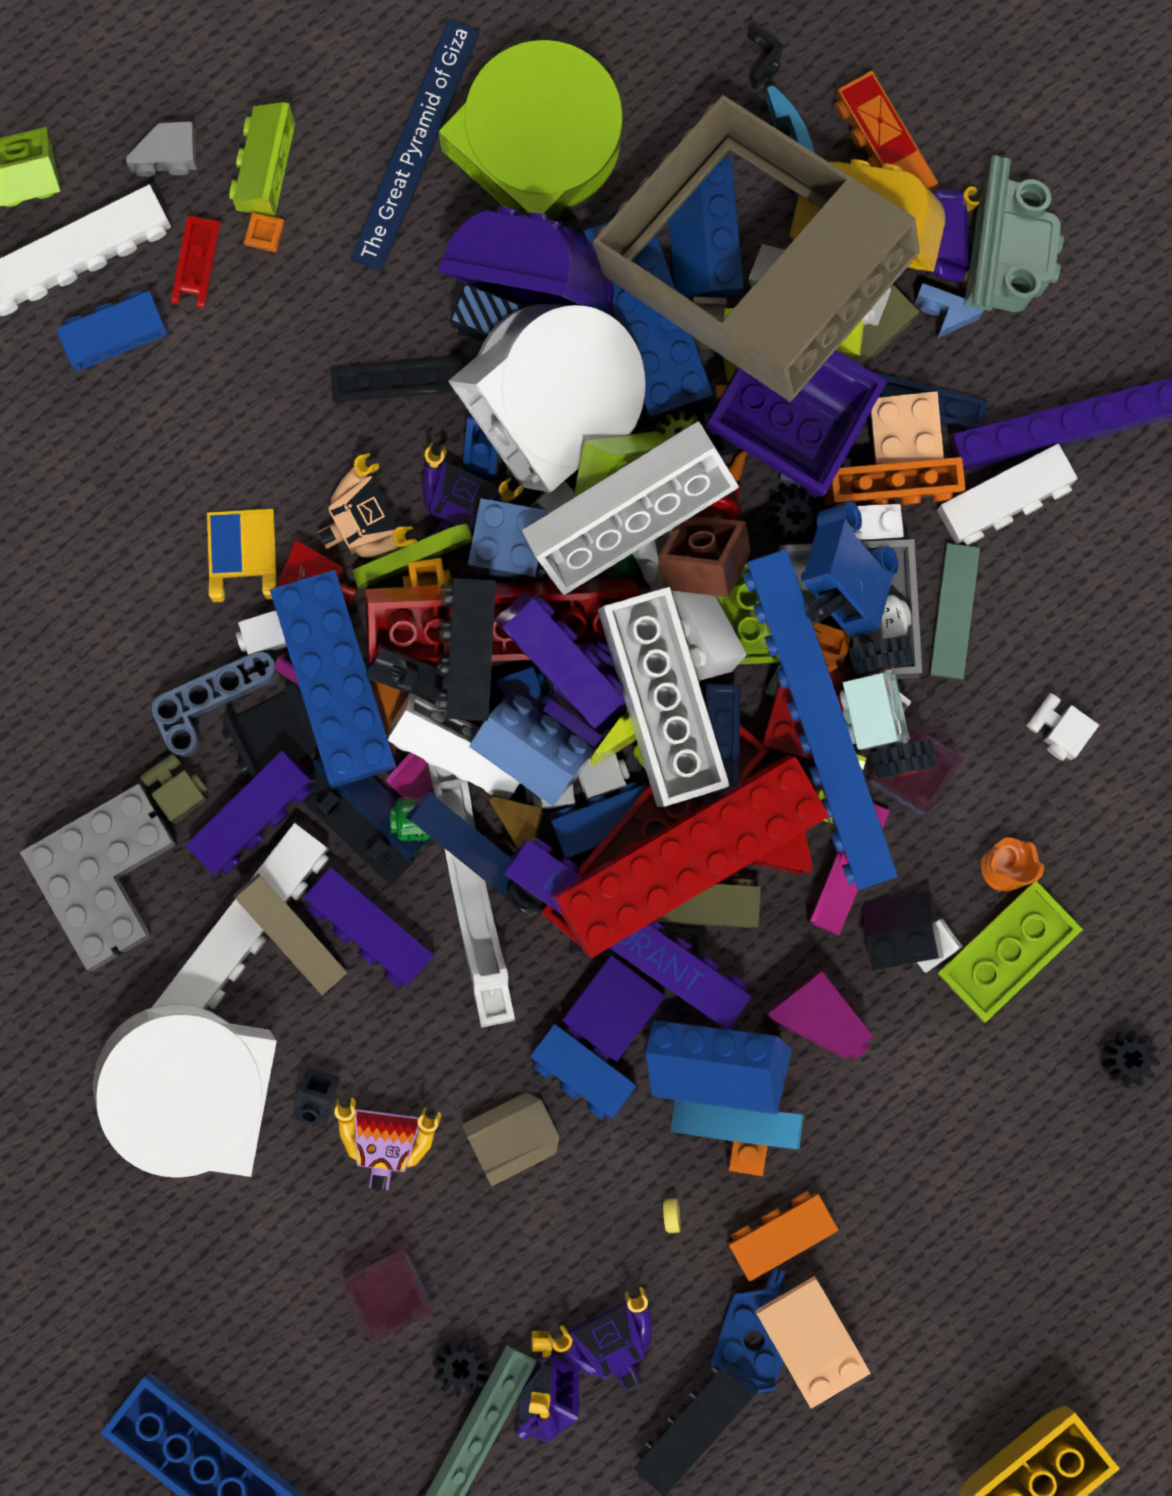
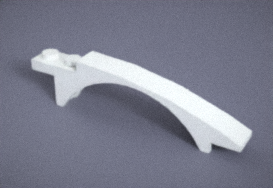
(474, 913)

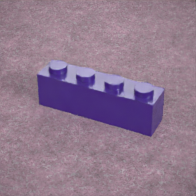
(251, 813)
(369, 927)

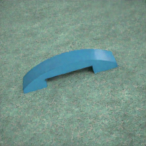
(784, 113)
(737, 1125)

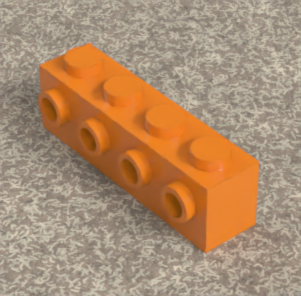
(897, 481)

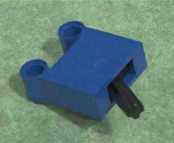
(845, 575)

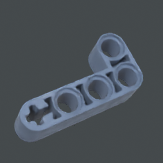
(216, 697)

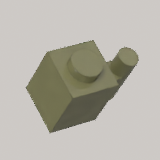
(178, 794)

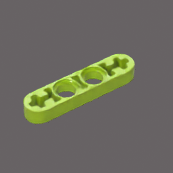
(422, 550)

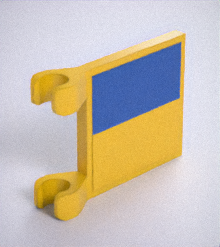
(241, 547)

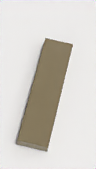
(290, 934)

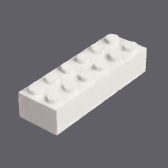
(630, 508)
(663, 697)

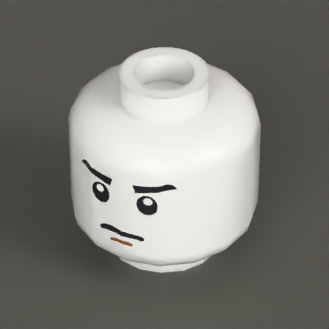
(894, 620)

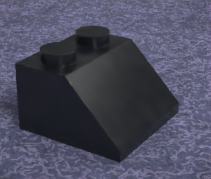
(902, 931)

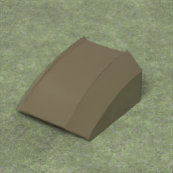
(512, 1137)

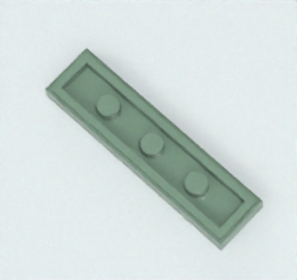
(954, 611)

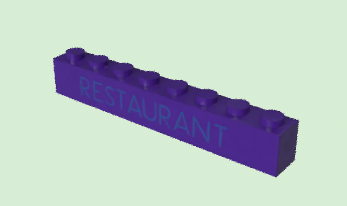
(1063, 425)
(647, 949)

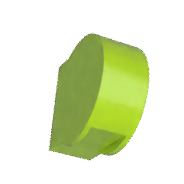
(538, 128)

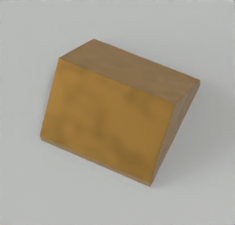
(518, 818)

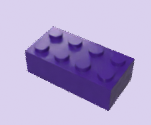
(563, 663)

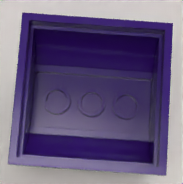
(527, 260)
(802, 436)

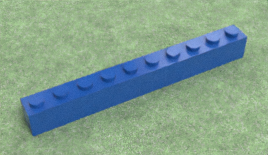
(820, 719)

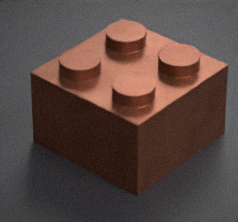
(705, 556)

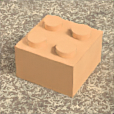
(906, 428)

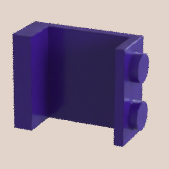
(564, 712)
(612, 1010)

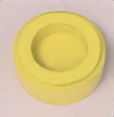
(672, 1215)

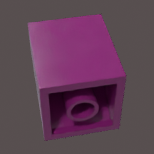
(822, 1018)

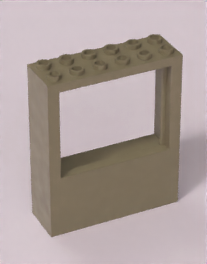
(815, 286)

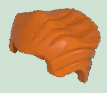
(1011, 865)

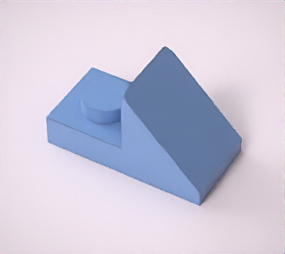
(938, 301)

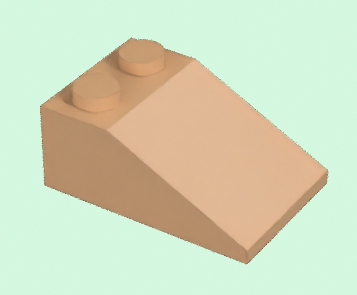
(812, 1342)

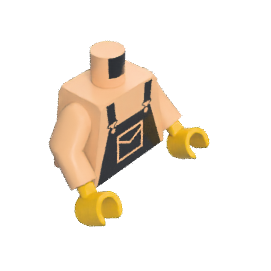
(363, 516)

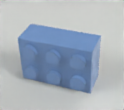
(532, 748)

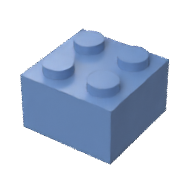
(499, 542)

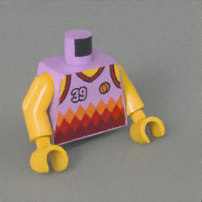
(384, 1140)

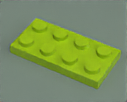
(1009, 951)

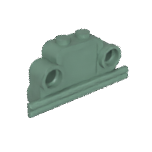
(1012, 242)

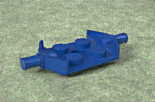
(758, 1365)

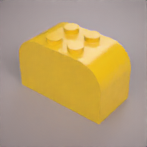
(900, 189)
(1046, 1460)

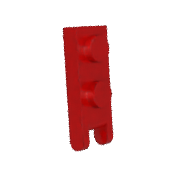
(196, 259)

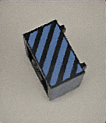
(479, 312)

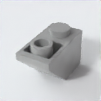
(165, 148)

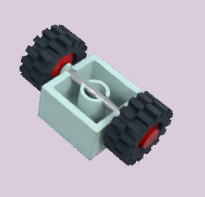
(878, 709)

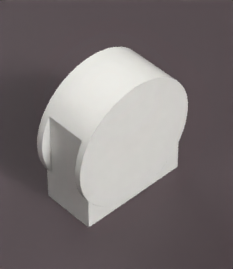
(549, 385)
(184, 1091)

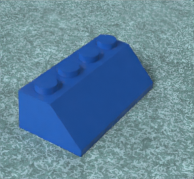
(707, 239)
(717, 1066)

